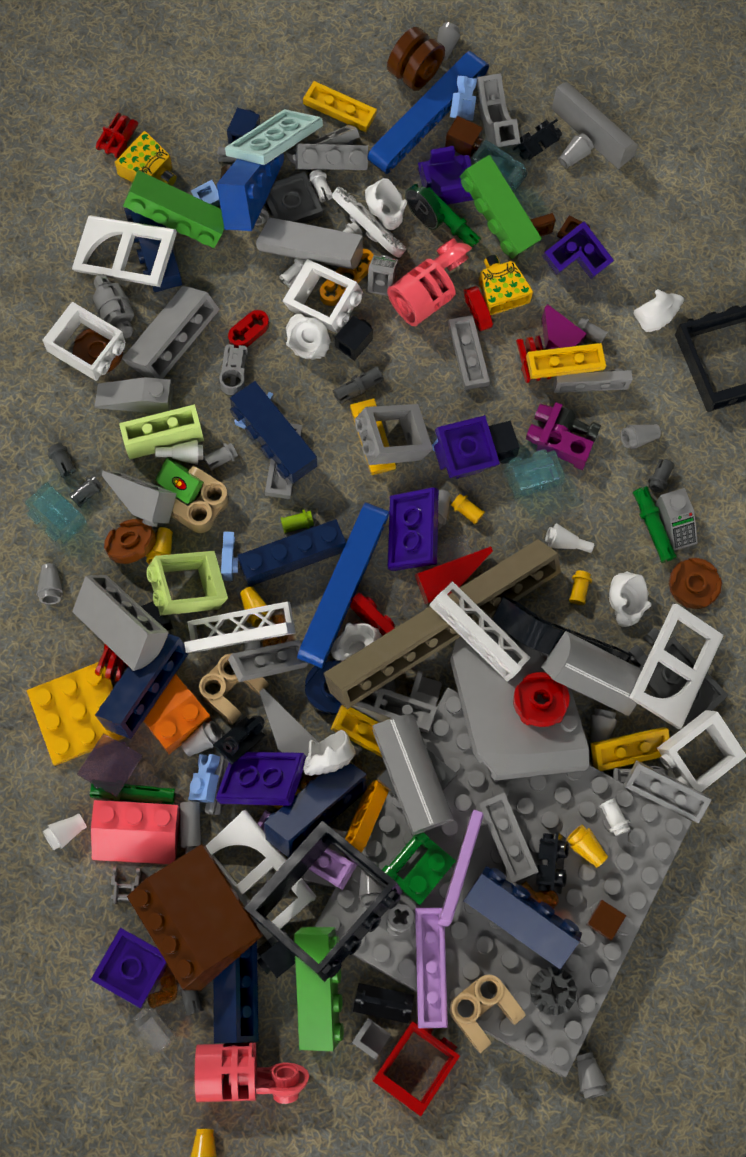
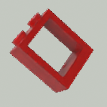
(444, 1046)

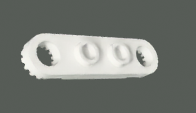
(370, 223)

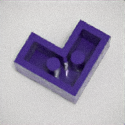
(578, 246)

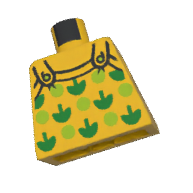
(147, 157)
(503, 286)

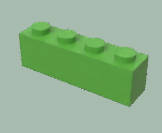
(500, 207)
(175, 209)
(317, 1000)

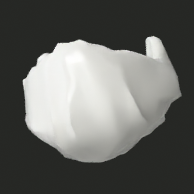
(386, 203)
(658, 311)
(307, 337)
(629, 598)
(354, 639)
(329, 754)

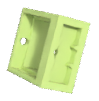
(210, 578)

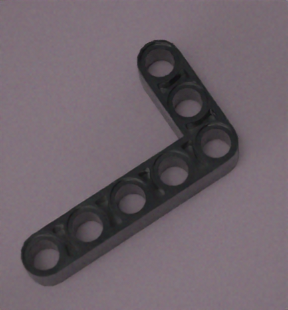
(539, 633)

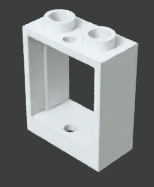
(305, 284)
(66, 326)
(722, 737)

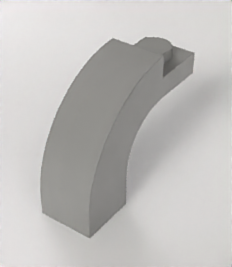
(495, 118)

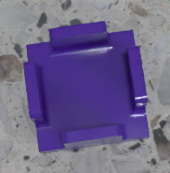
(443, 174)
(465, 447)
(130, 968)

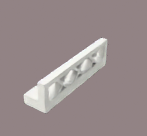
(476, 635)
(237, 636)

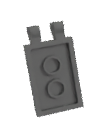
(667, 683)

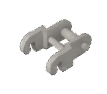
(116, 896)

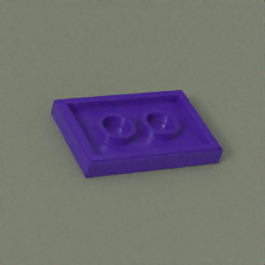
(413, 529)
(262, 779)

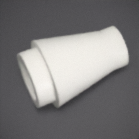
(63, 831)

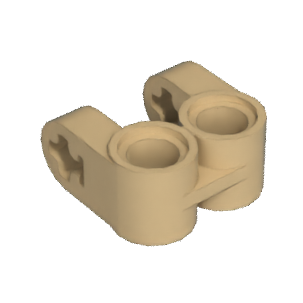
(203, 505)
(226, 682)
(480, 1005)

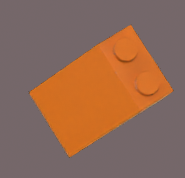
(175, 715)

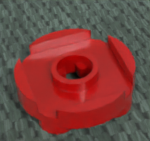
(540, 714)

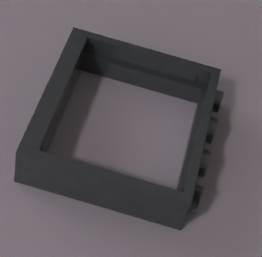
(710, 322)
(294, 869)

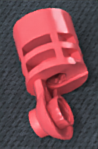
(428, 284)
(232, 1074)

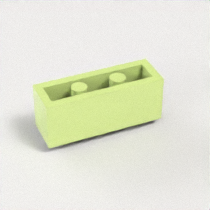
(160, 430)

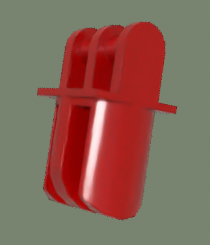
(117, 134)
(530, 346)
(113, 661)

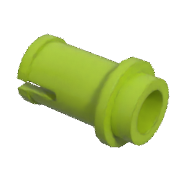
(297, 521)

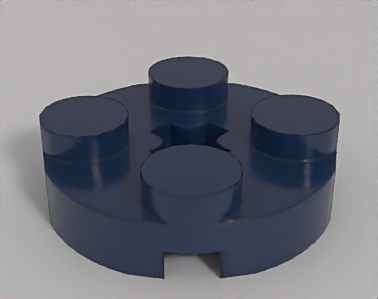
(316, 690)

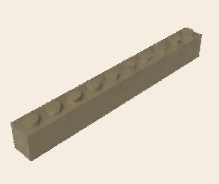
(429, 632)

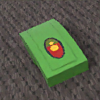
(178, 480)

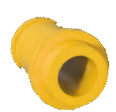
(467, 508)
(580, 587)

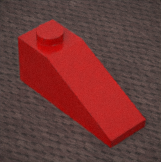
(436, 579)

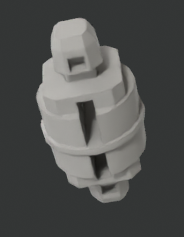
(113, 304)

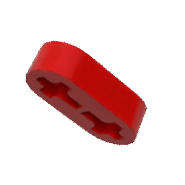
(478, 308)
(245, 325)

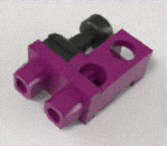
(559, 437)

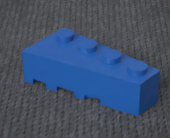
(245, 191)

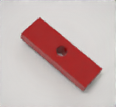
(368, 612)

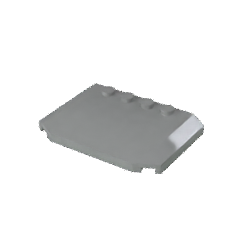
(495, 728)

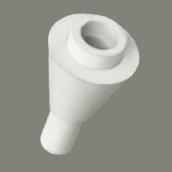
(187, 452)
(563, 539)

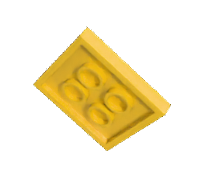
(68, 711)

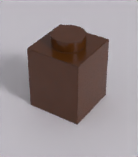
(464, 136)

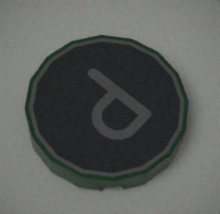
(424, 206)

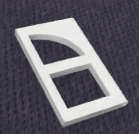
(100, 228)
(676, 708)
(247, 832)

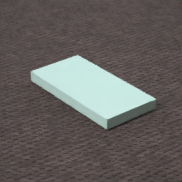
(273, 137)

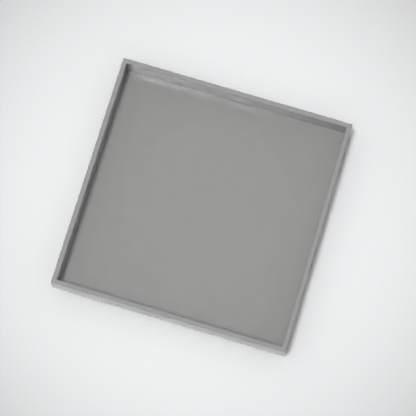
(479, 946)

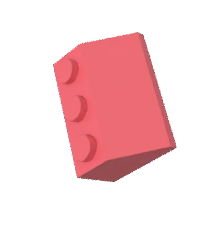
(134, 832)

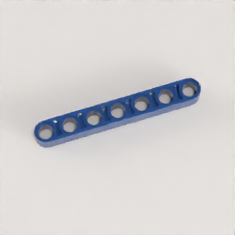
(424, 114)
(343, 585)

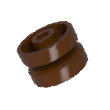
(415, 58)

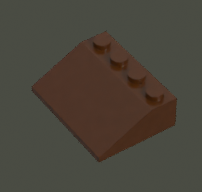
(194, 918)

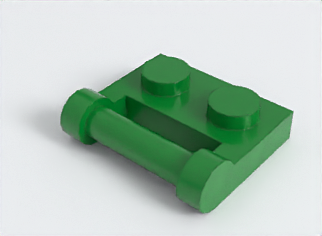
(425, 873)

